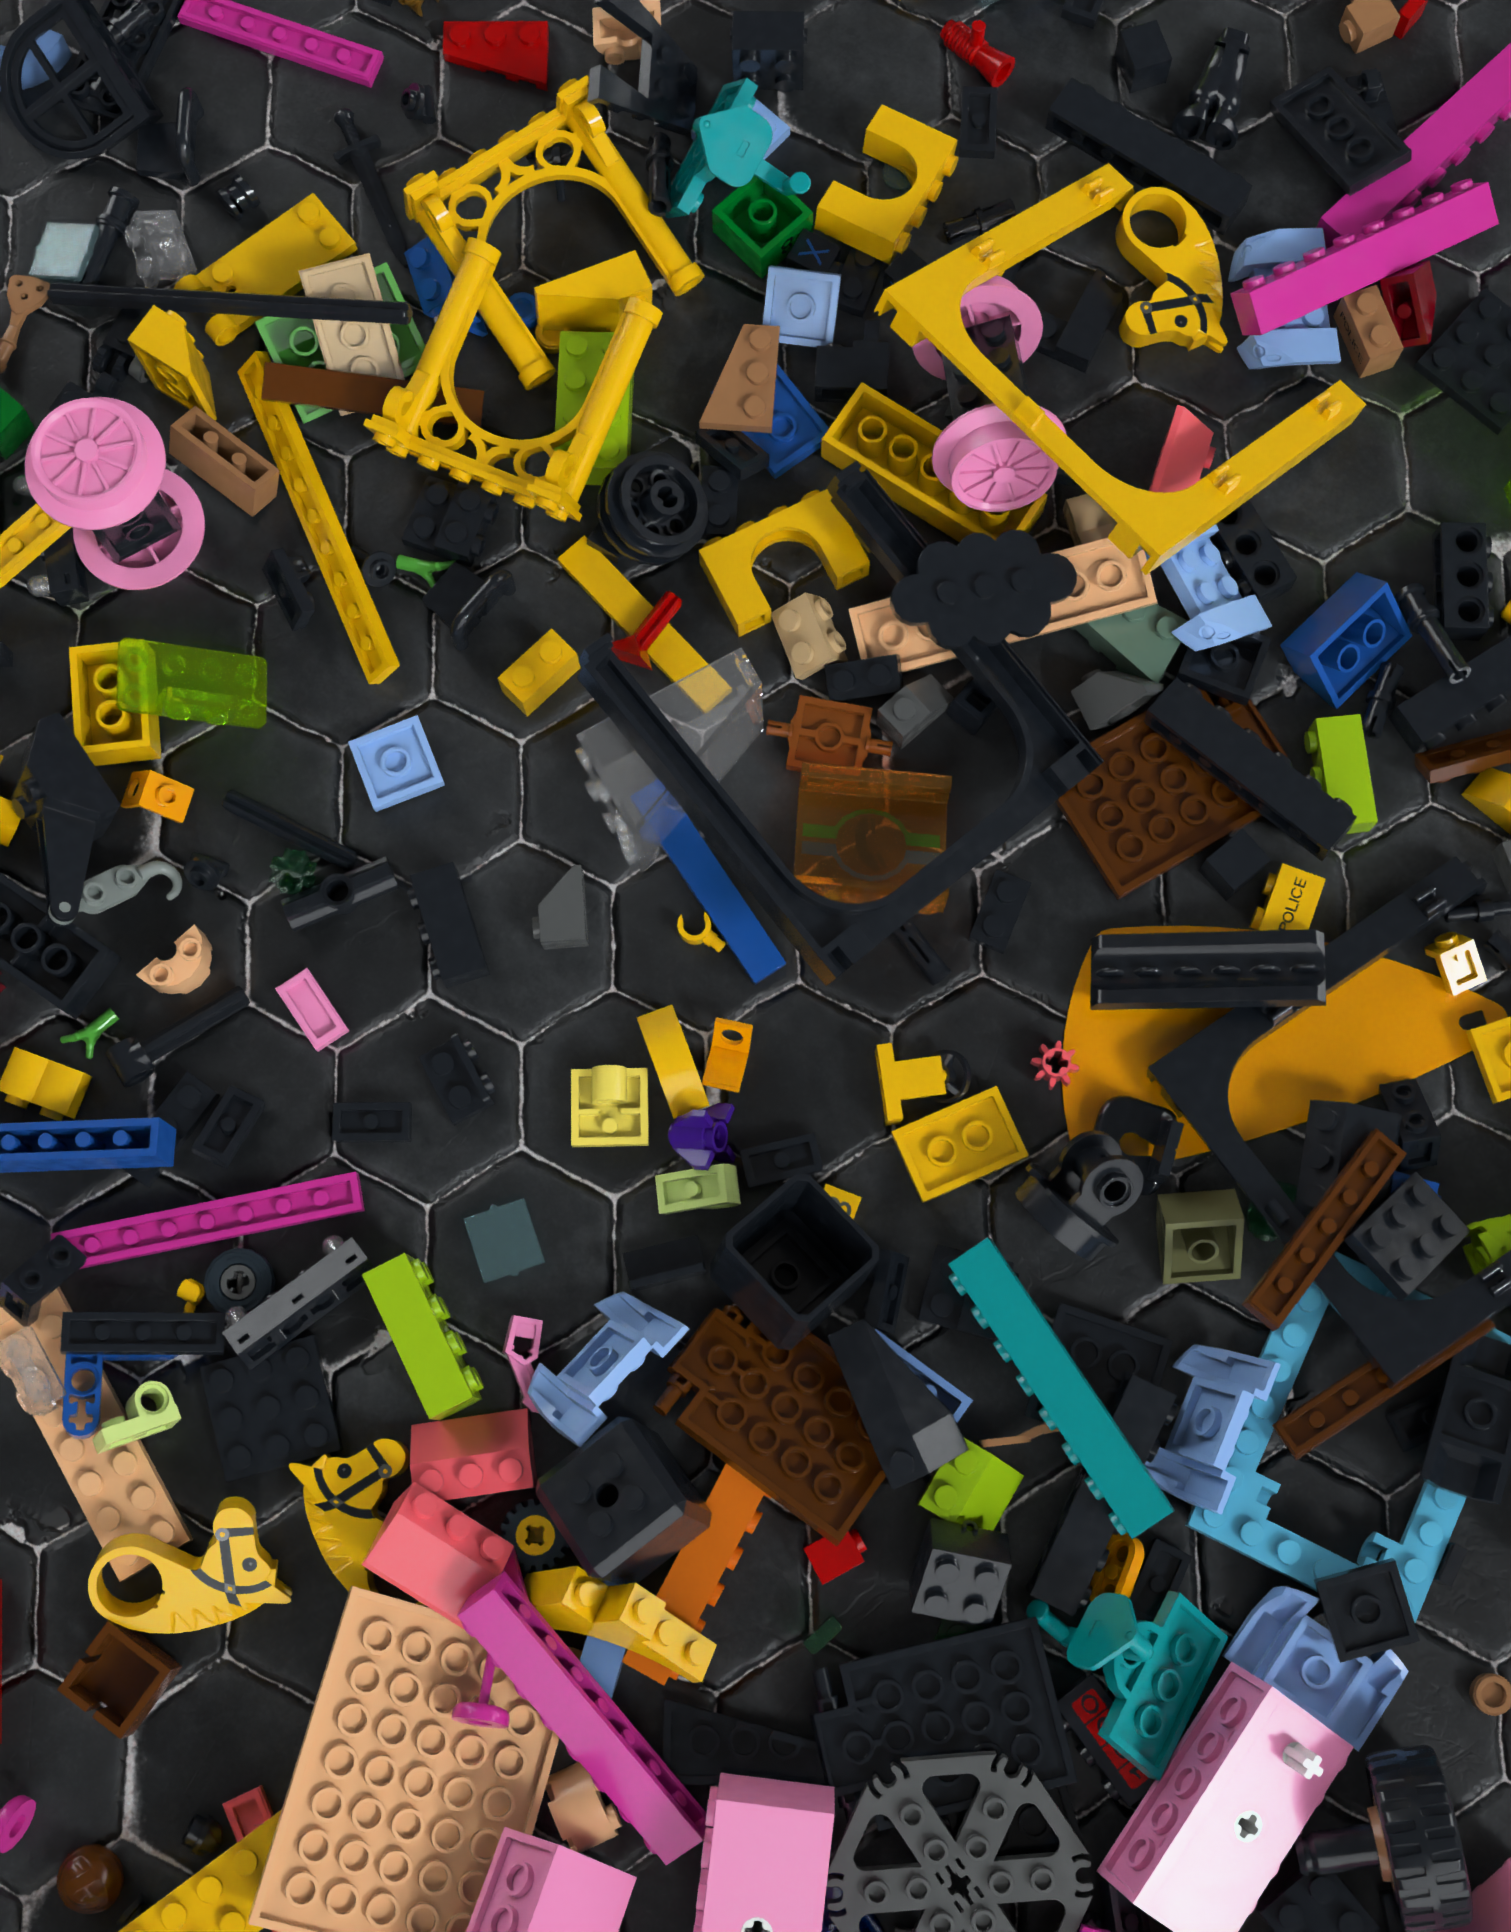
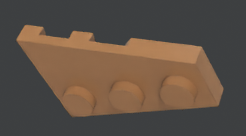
(747, 384)

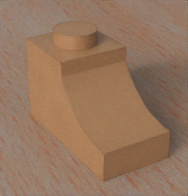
(1368, 23)

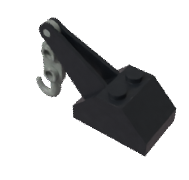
(70, 808)

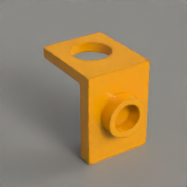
(158, 795)
(727, 1057)

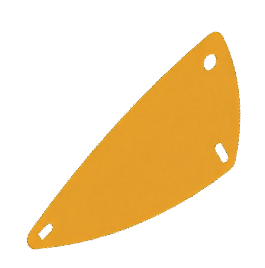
(1372, 1032)

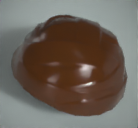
(90, 1879)

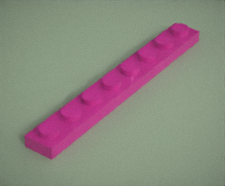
(217, 1219)

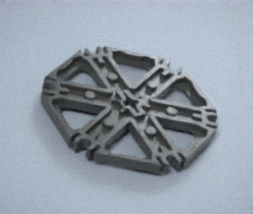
(975, 1844)

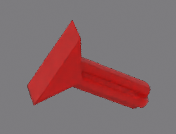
(635, 647)

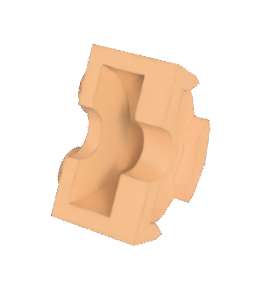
(615, 39)
(187, 967)
(580, 1809)

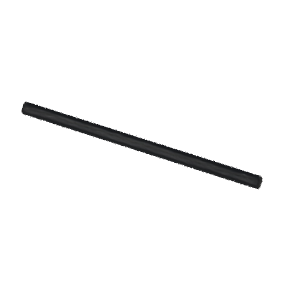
(231, 303)

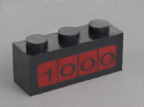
(1083, 1711)

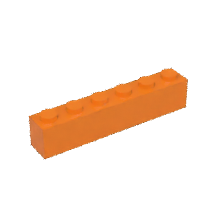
(700, 1564)

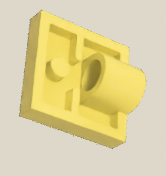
(609, 1106)

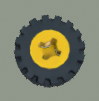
(534, 1555)

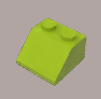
(971, 1488)

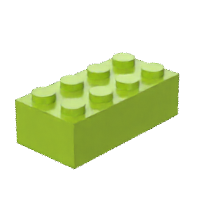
(577, 366)
(422, 1336)

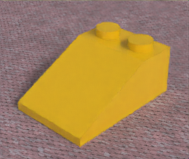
(593, 296)

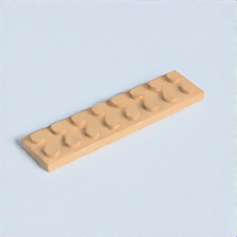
(1104, 587)
(116, 1487)

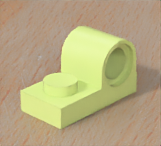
(698, 1189)
(140, 1421)

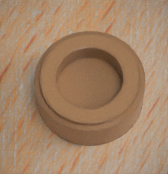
(1490, 1694)

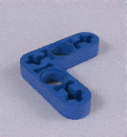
(94, 1364)

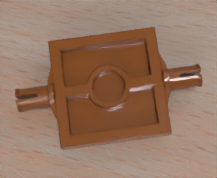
(828, 734)

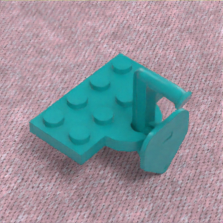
(732, 148)
(1161, 1675)

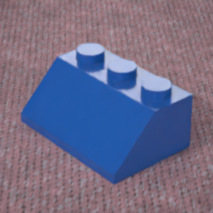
(1347, 638)

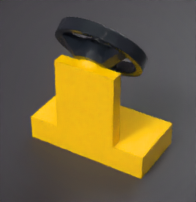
(917, 1079)

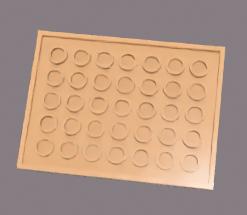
(389, 1793)

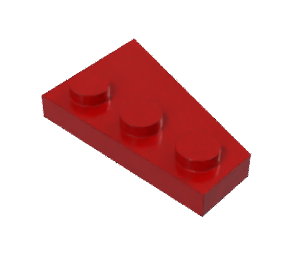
(503, 47)

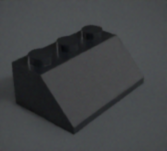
(1331, 1140)

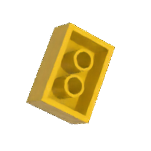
(98, 724)

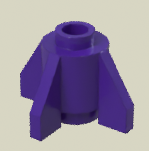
(703, 1136)

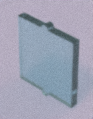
(64, 251)
(504, 1240)

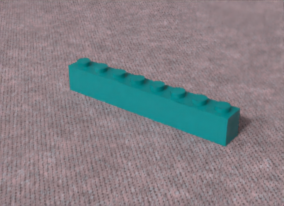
(1061, 1388)

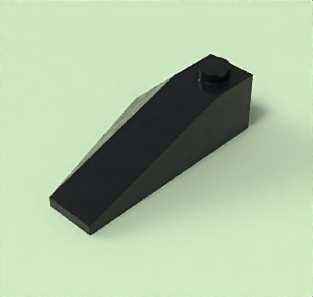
(901, 1415)

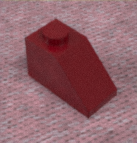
(1411, 302)

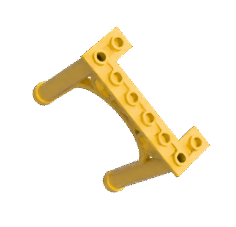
(429, 194)
(410, 409)

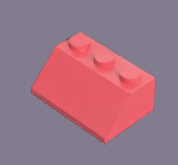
(1183, 453)
(474, 1455)
(435, 1552)

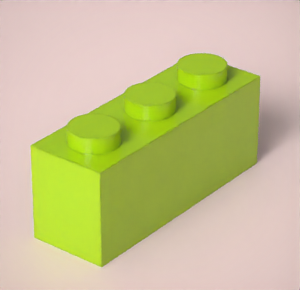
(1343, 765)

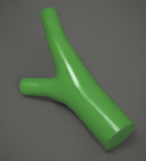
(422, 567)
(92, 1031)

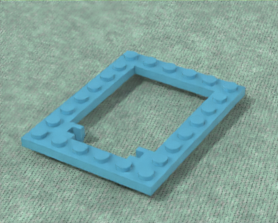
(1244, 1519)

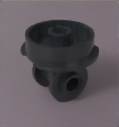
(1083, 1192)

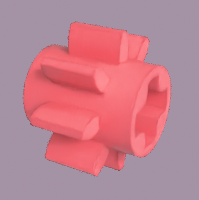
(1064, 1059)

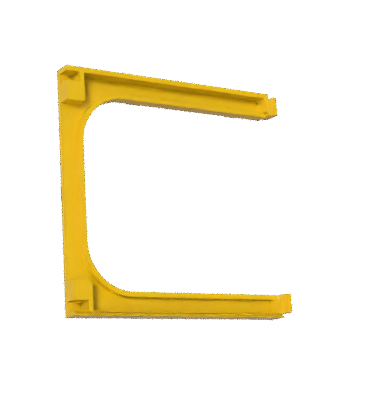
(1145, 519)

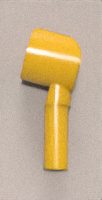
(192, 1293)

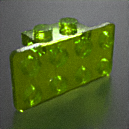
(191, 683)

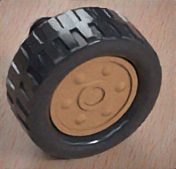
(1407, 1836)

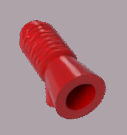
(975, 50)

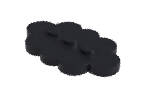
(983, 589)

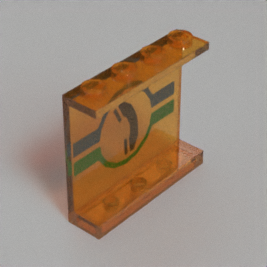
(868, 830)

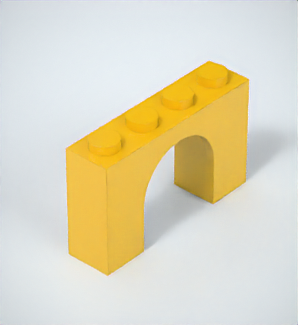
(880, 225)
(809, 522)

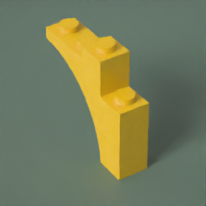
(621, 1616)

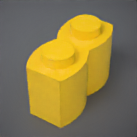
(43, 1083)

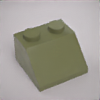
(1199, 1236)

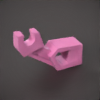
(522, 1368)

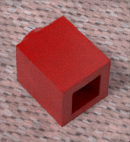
(832, 1560)

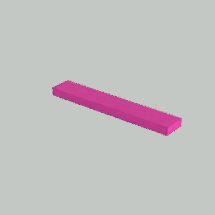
(283, 39)

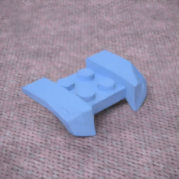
(1303, 340)
(1210, 597)
(593, 1375)
(1210, 1423)
(1301, 1663)

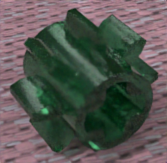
(292, 871)

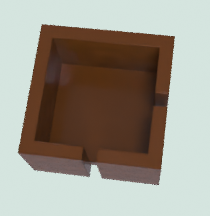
(125, 1678)

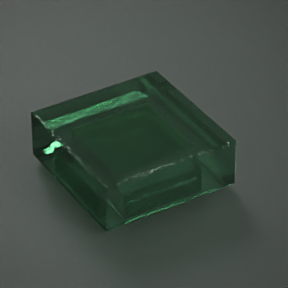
(822, 1634)

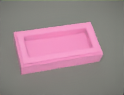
(312, 1009)

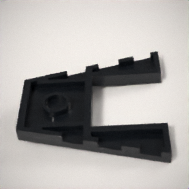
(665, 76)

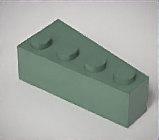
(1136, 640)

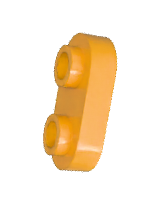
(1119, 1572)

